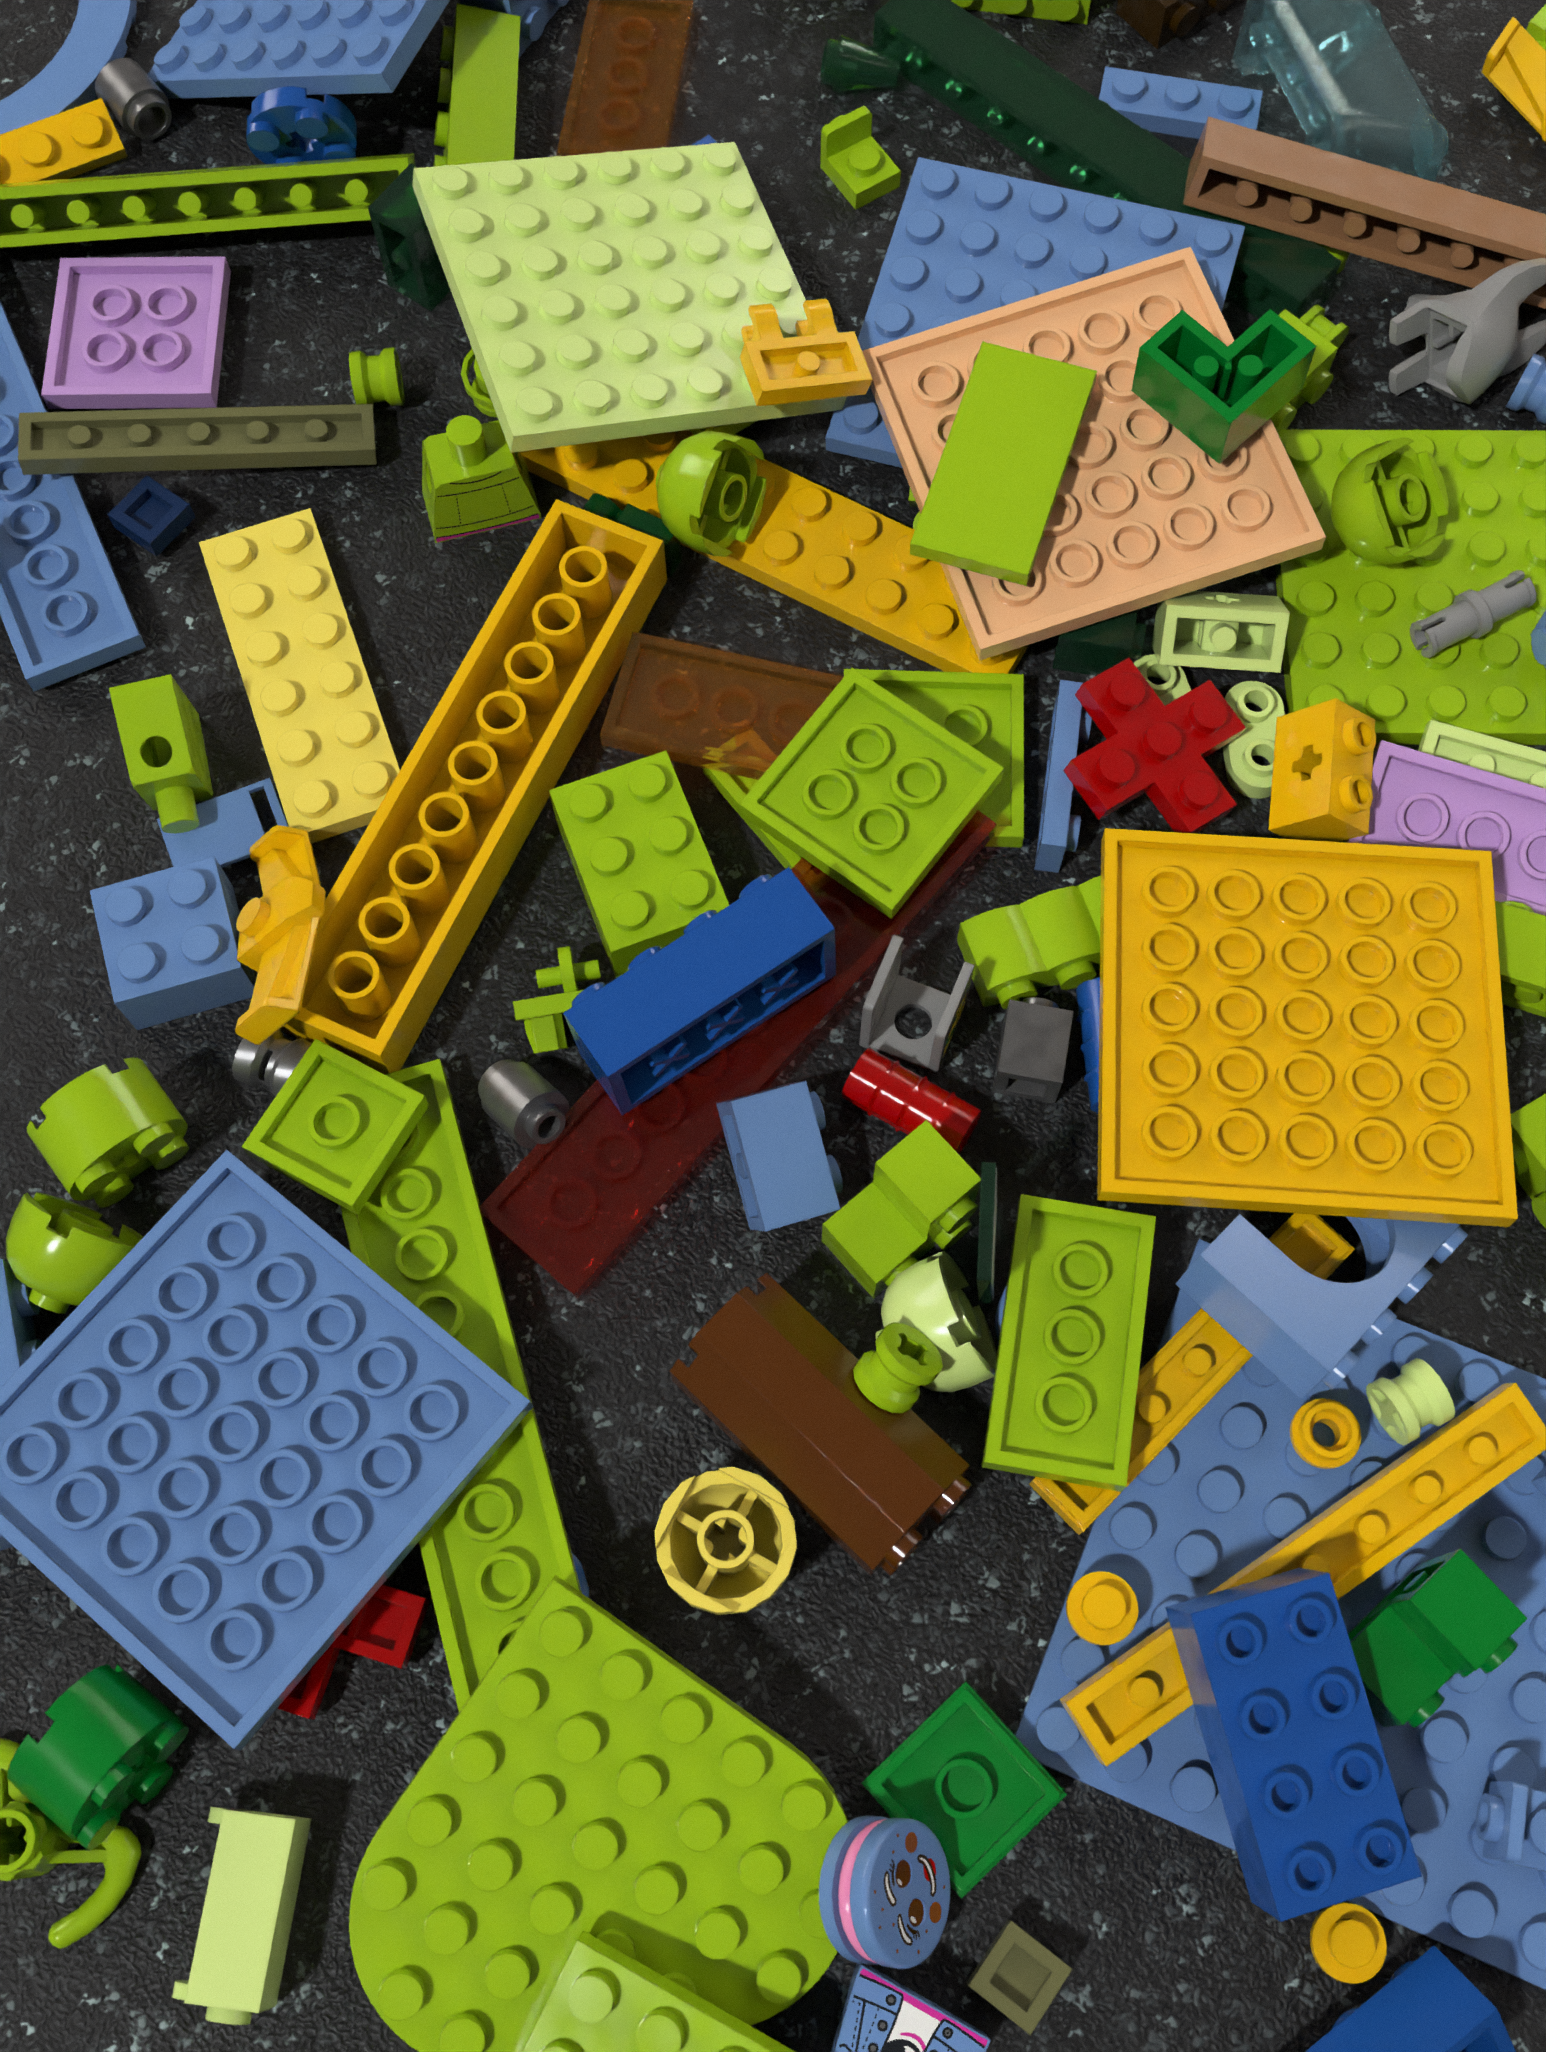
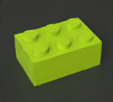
(637, 856)

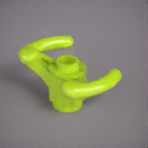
(48, 1847)

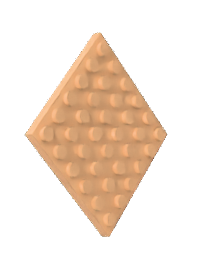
(1139, 500)

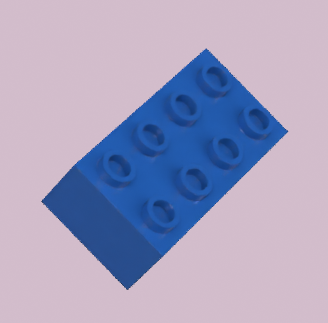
(703, 989)
(1293, 1743)

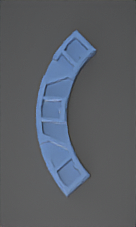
(71, 75)

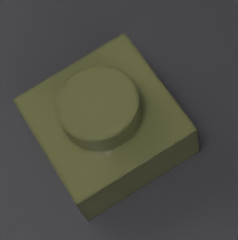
(1019, 1976)

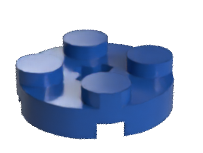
(299, 129)

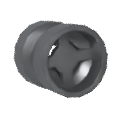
(268, 1062)

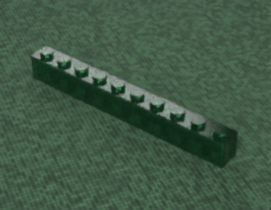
(1082, 140)

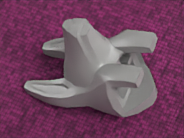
(1469, 334)

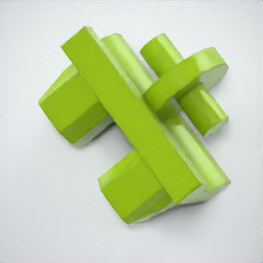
(544, 1014)

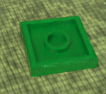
(967, 1784)

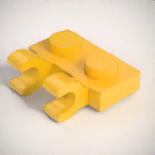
(802, 367)

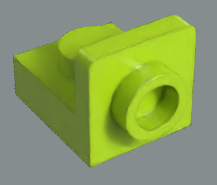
(856, 160)

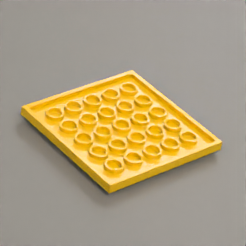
(1302, 1029)

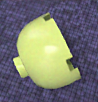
(932, 1302)

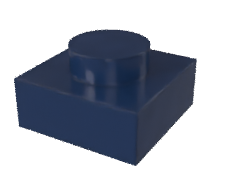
(151, 515)

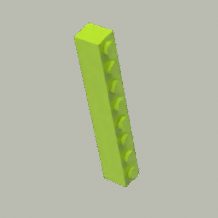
(194, 200)

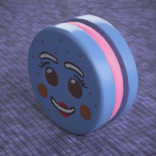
(884, 1891)

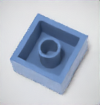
(172, 943)

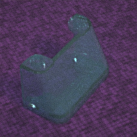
(1343, 81)

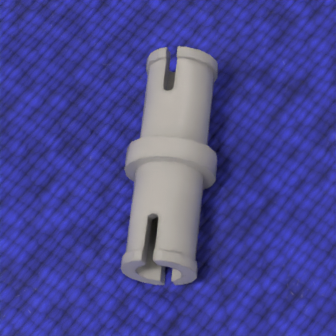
(1473, 613)

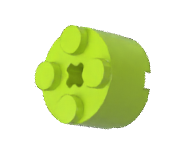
(109, 1131)

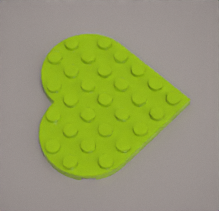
(596, 1799)

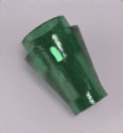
(857, 66)

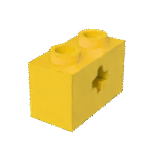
(1322, 773)

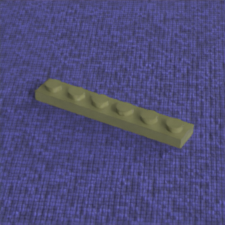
(196, 439)

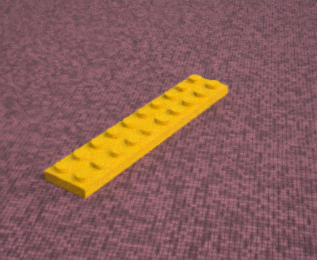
(803, 546)

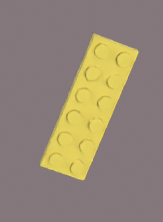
(302, 674)

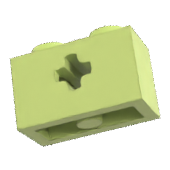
(1221, 631)

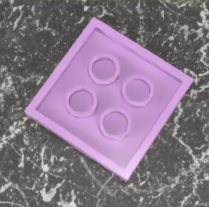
(137, 333)

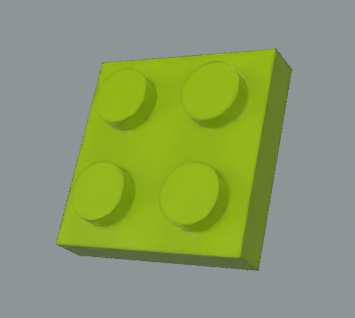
(336, 1126)

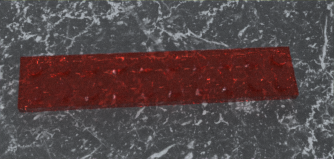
(608, 1173)

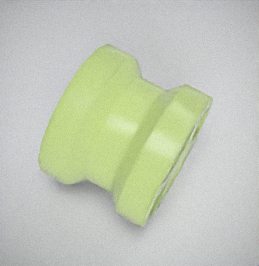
(1410, 1401)

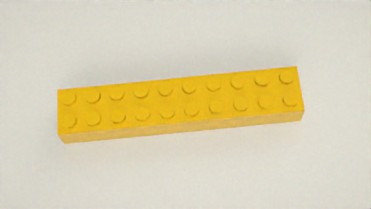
(475, 785)

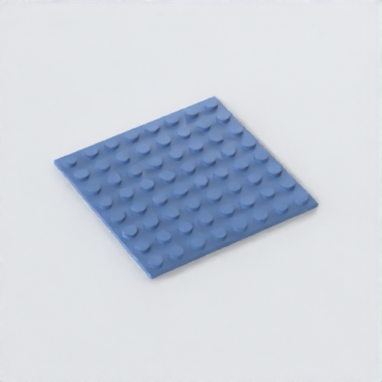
(1236, 1491)

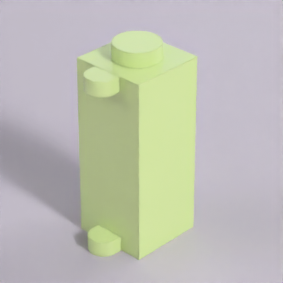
(246, 1914)

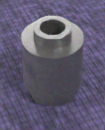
(133, 99)
(523, 1103)

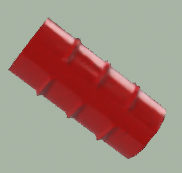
(908, 1099)

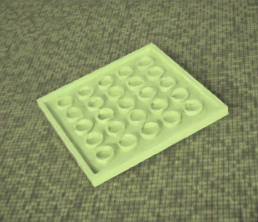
(612, 289)

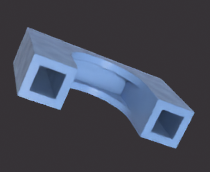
(1305, 1323)

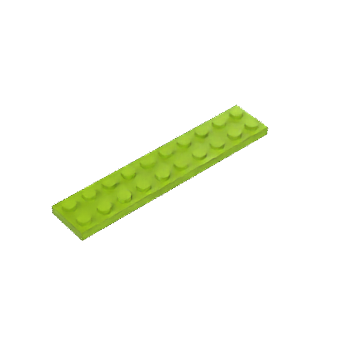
(505, 1528)

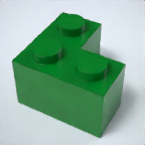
(1217, 390)
(1427, 1629)

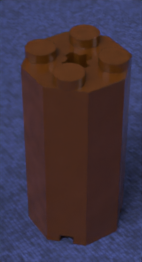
(796, 1411)

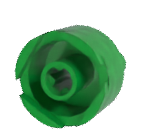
(98, 1754)

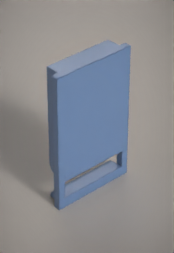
(226, 827)

